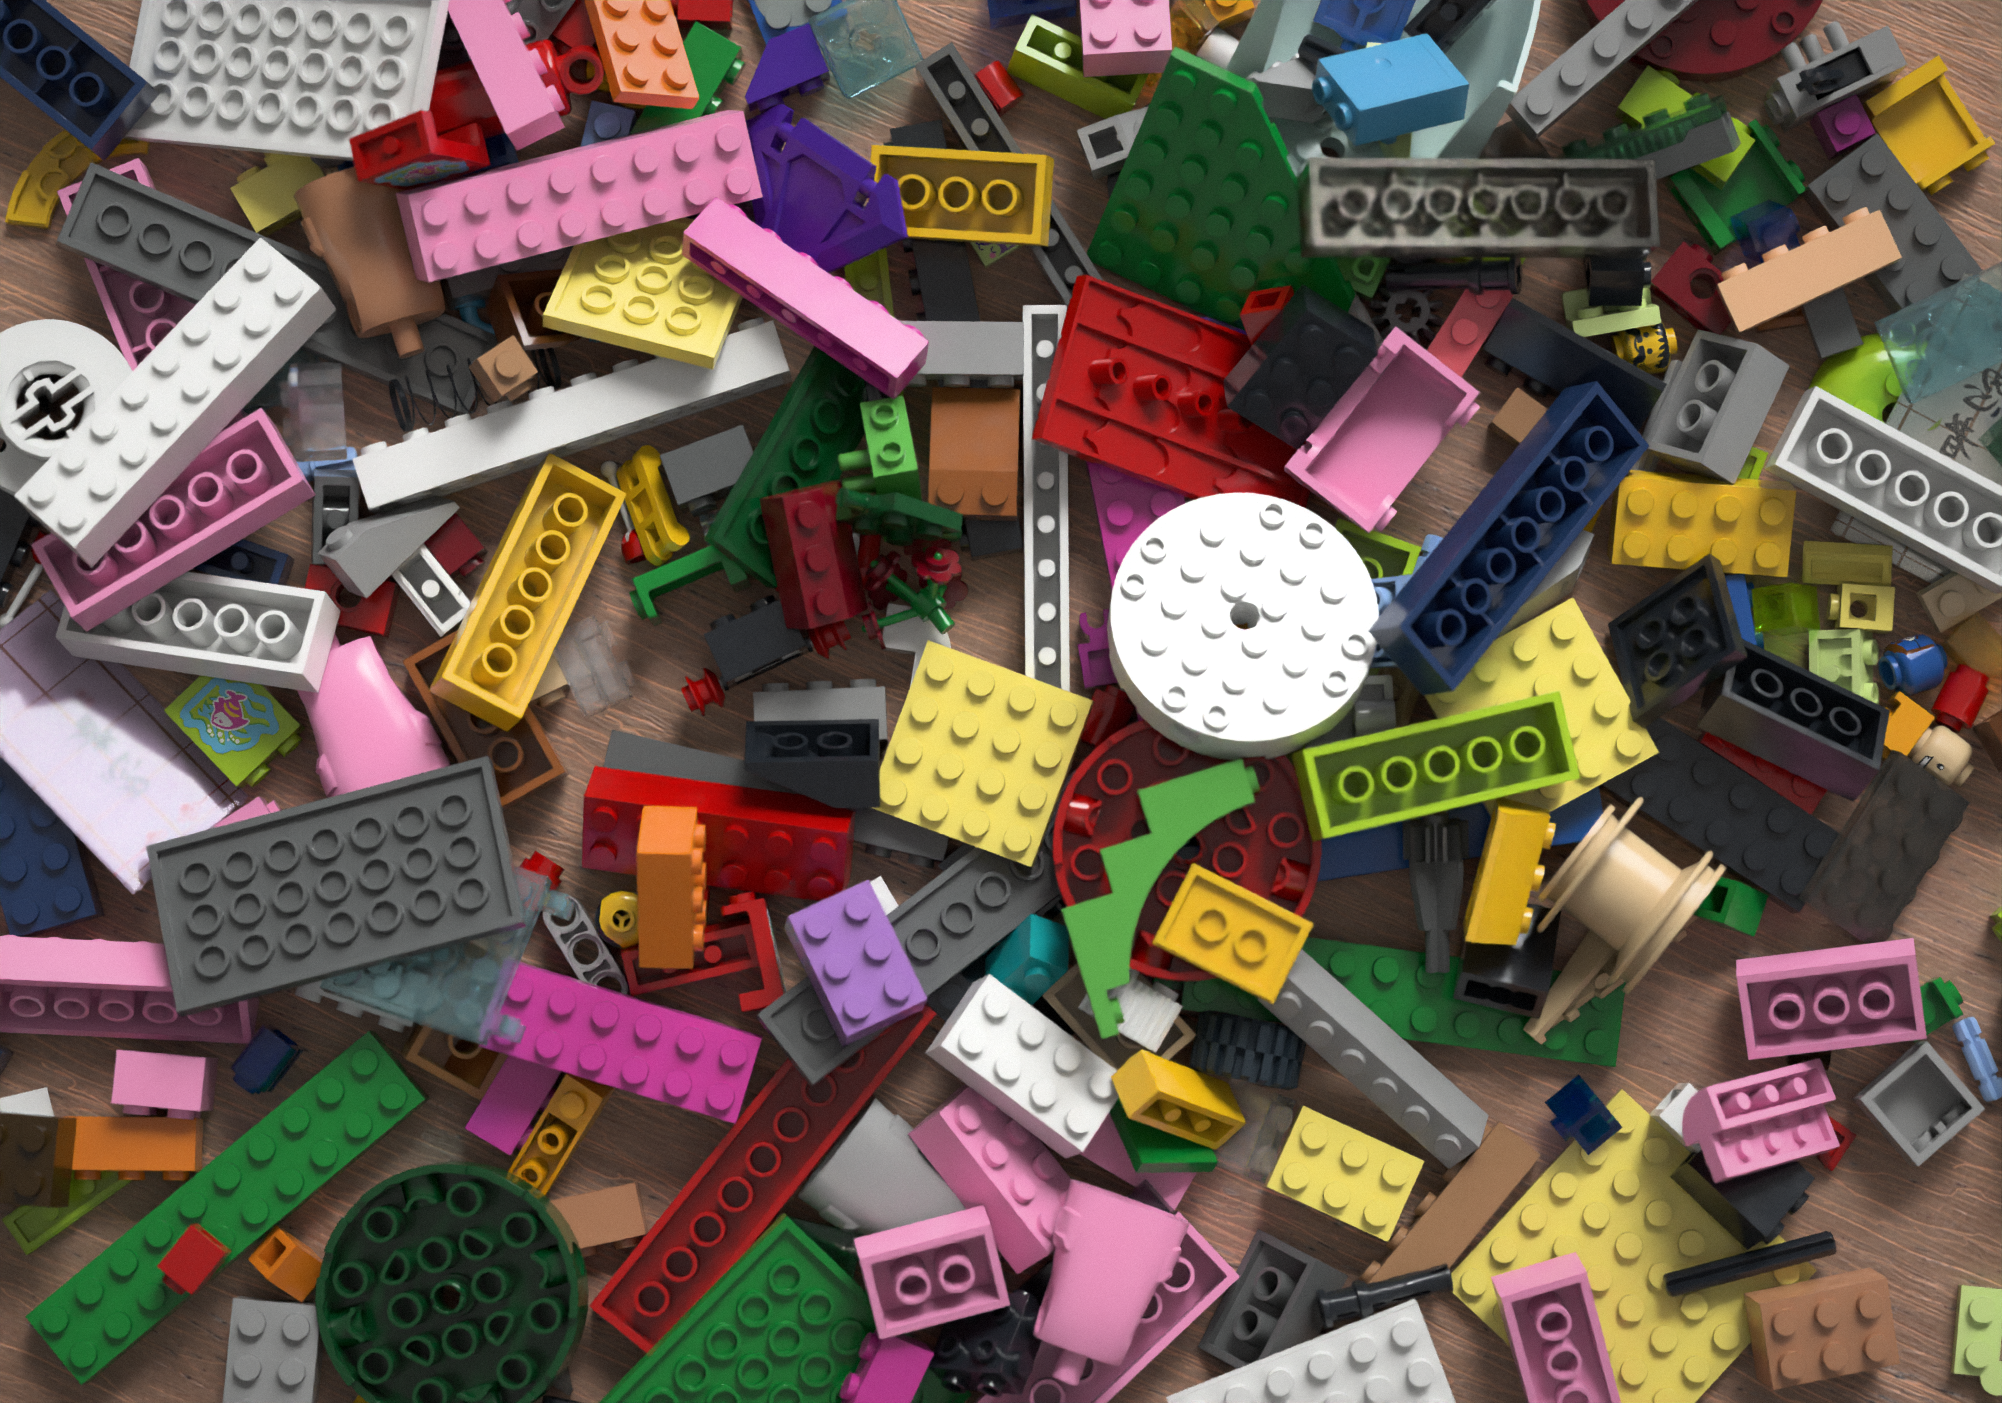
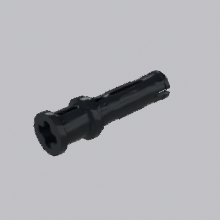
(1476, 275)
(1363, 1298)

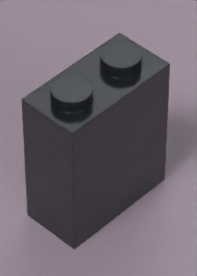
(1510, 975)
(1747, 1204)

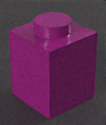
(1842, 127)

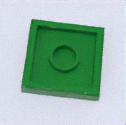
(1157, 1150)

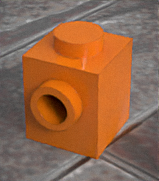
(294, 1270)

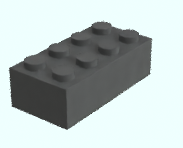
(1928, 247)

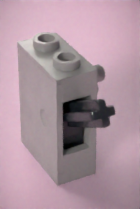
(1831, 77)

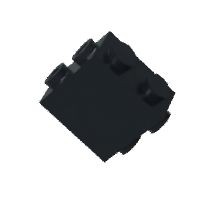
(989, 1349)

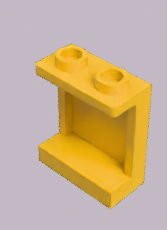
(1928, 127)

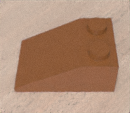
(975, 452)

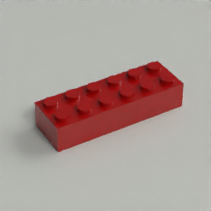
(752, 834)

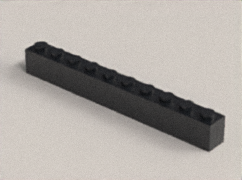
(949, 295)

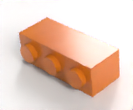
(137, 1147)

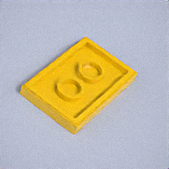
(1233, 933)

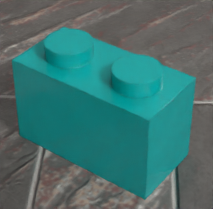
(1030, 958)

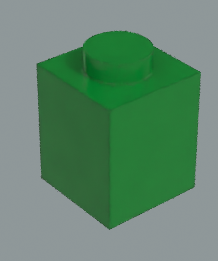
(1733, 906)

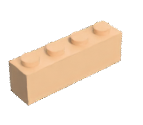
(1808, 271)

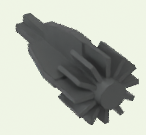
(1436, 879)

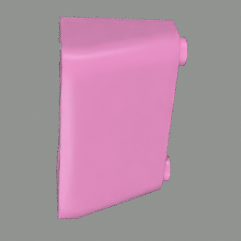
(1382, 431)

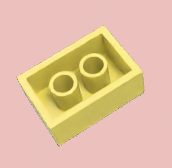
(1344, 1173)

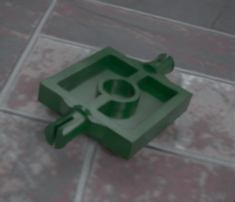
(897, 517)

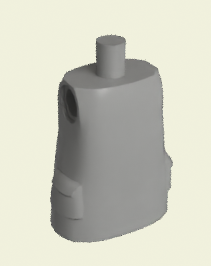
(877, 1178)

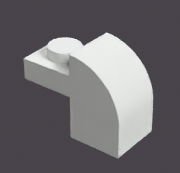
(911, 636)

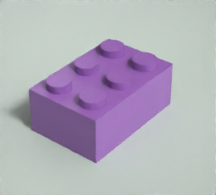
(855, 963)

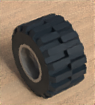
(1247, 1050)

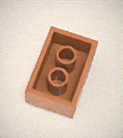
(1821, 1328)

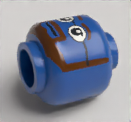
(1912, 665)

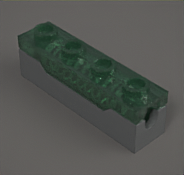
(1673, 139)

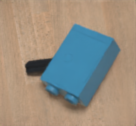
(1386, 87)

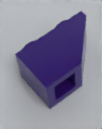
(787, 67)

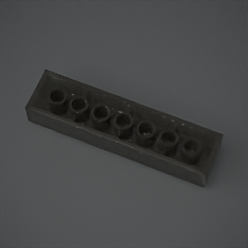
(1478, 208)

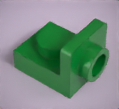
(1939, 1003)

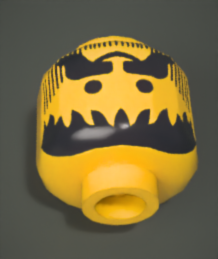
(1646, 347)
(604, 919)

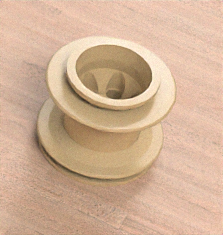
(1628, 893)

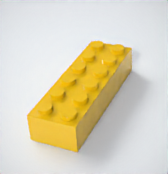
(528, 592)

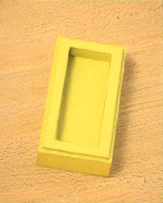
(1847, 563)

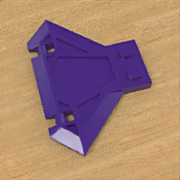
(819, 192)

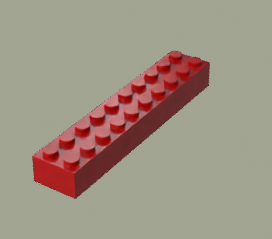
(745, 1186)

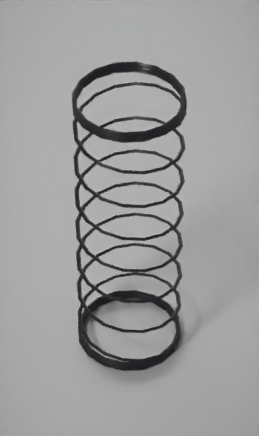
(407, 424)

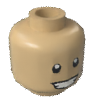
(1943, 755)

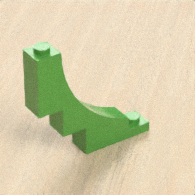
(1105, 926)

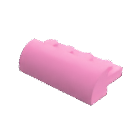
(1761, 1120)

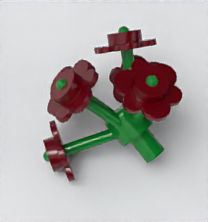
(939, 578)

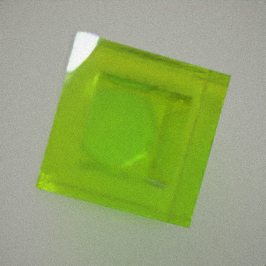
(1785, 609)

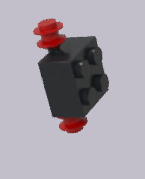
(755, 646)

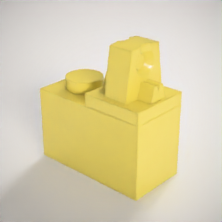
(269, 193)

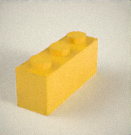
(1178, 1099)

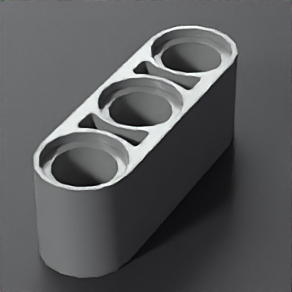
(580, 930)

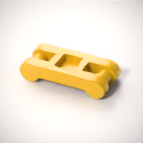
(651, 506)

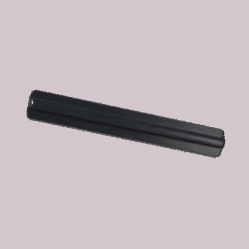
(1749, 1264)

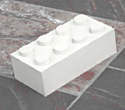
(1026, 1066)

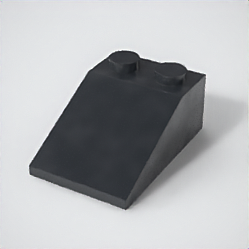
(819, 758)

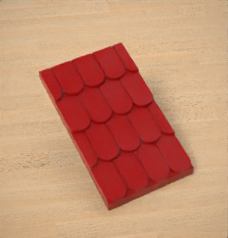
(1148, 399)

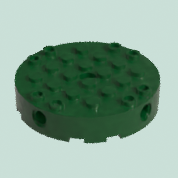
(462, 1229)

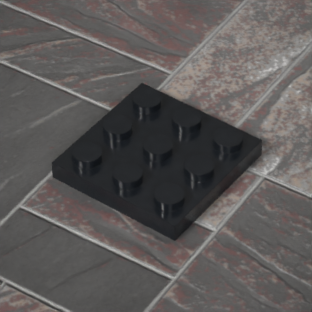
(1677, 640)

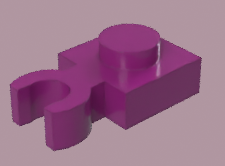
(1094, 656)

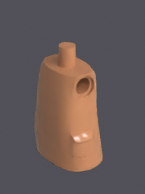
(368, 256)

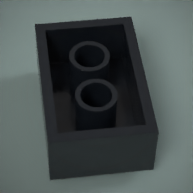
(1300, 367)

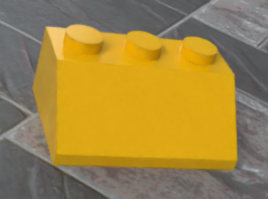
(1508, 873)

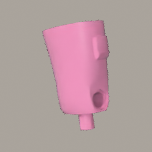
(366, 723)
(1103, 1275)

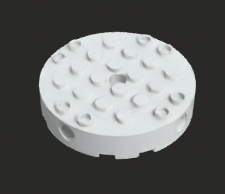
(1232, 565)

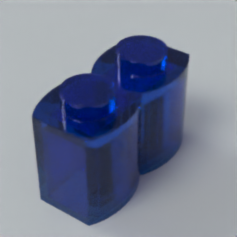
(265, 1060)

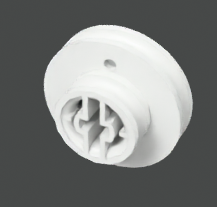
(50, 348)

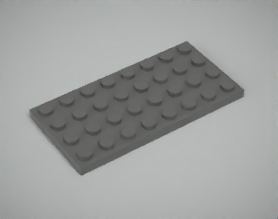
(335, 886)

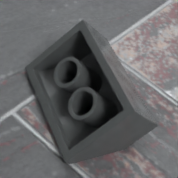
(1269, 1303)

